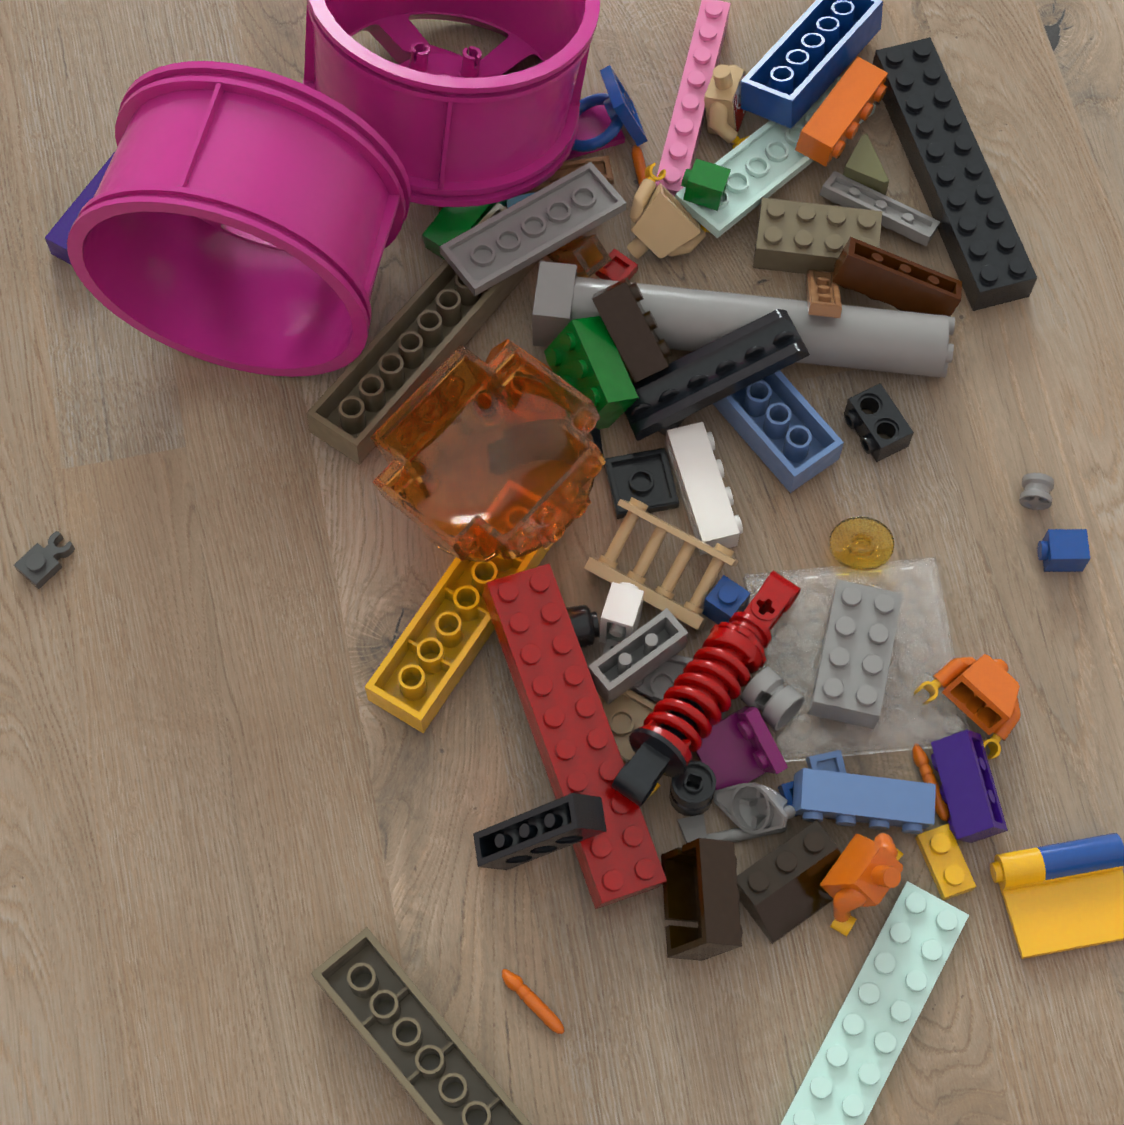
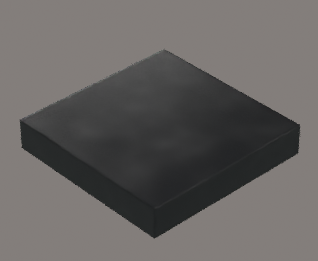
(643, 477)

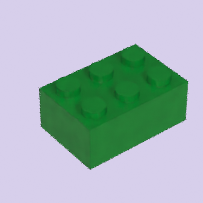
(591, 364)

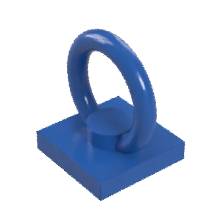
(620, 110)

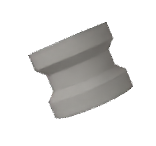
(1036, 491)

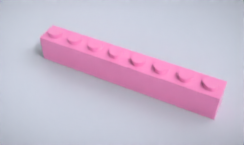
(690, 106)

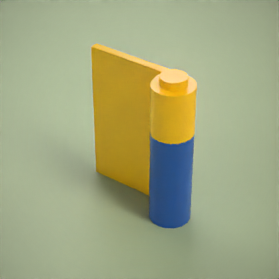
(1063, 894)

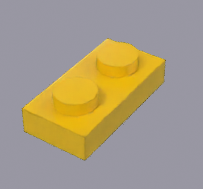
(945, 862)

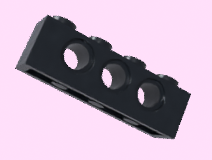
(540, 831)

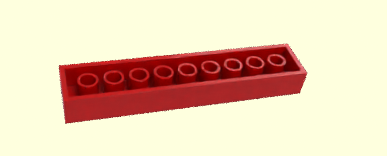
(571, 729)

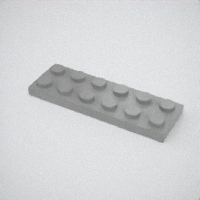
(532, 228)

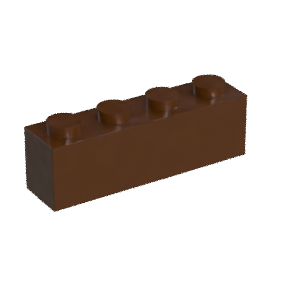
(895, 280)

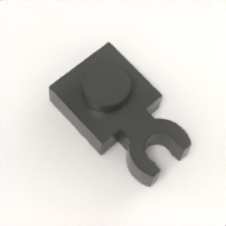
(42, 563)

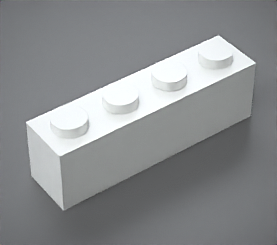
(702, 486)

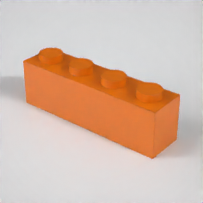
(841, 112)

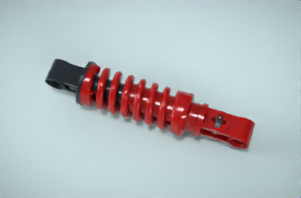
(703, 691)

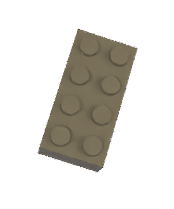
(809, 235)

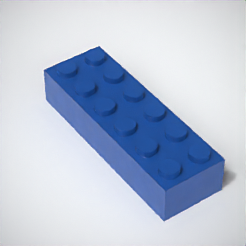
(809, 58)

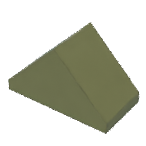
(866, 167)

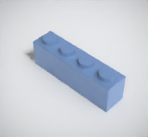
(864, 799)

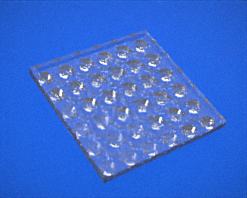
(918, 653)

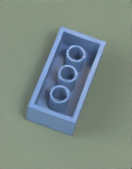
(782, 429)

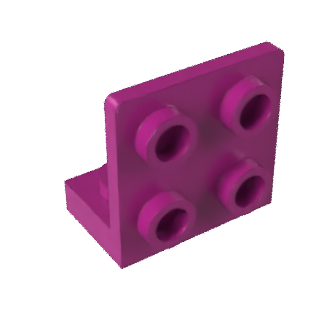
(741, 749)

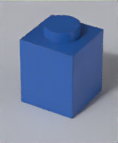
(1064, 550)
(725, 600)

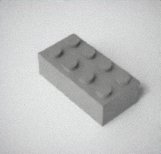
(855, 654)

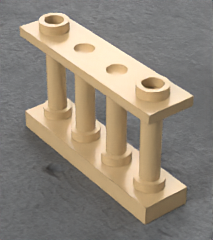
(663, 595)

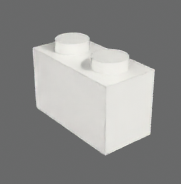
(621, 612)

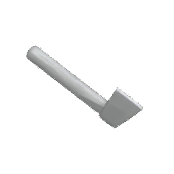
(694, 828)

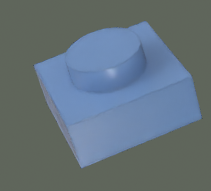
(828, 761)

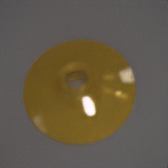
(865, 534)

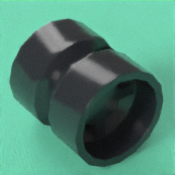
(693, 790)

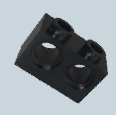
(885, 420)

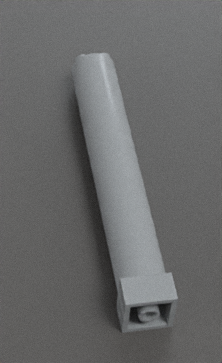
(695, 317)

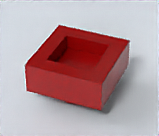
(618, 268)

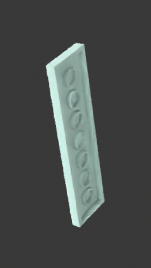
(757, 171)
(878, 1012)

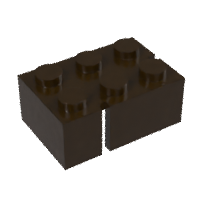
(703, 891)

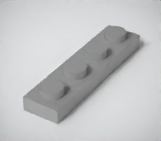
(895, 215)

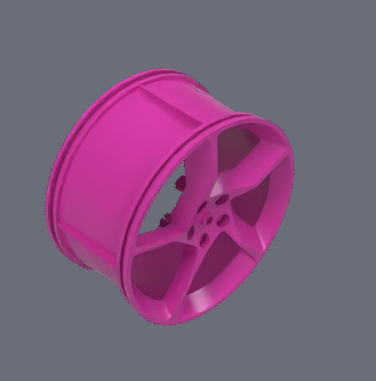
(453, 117)
(242, 219)

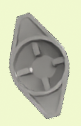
(754, 807)

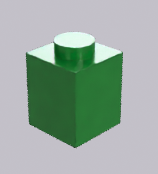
(705, 184)

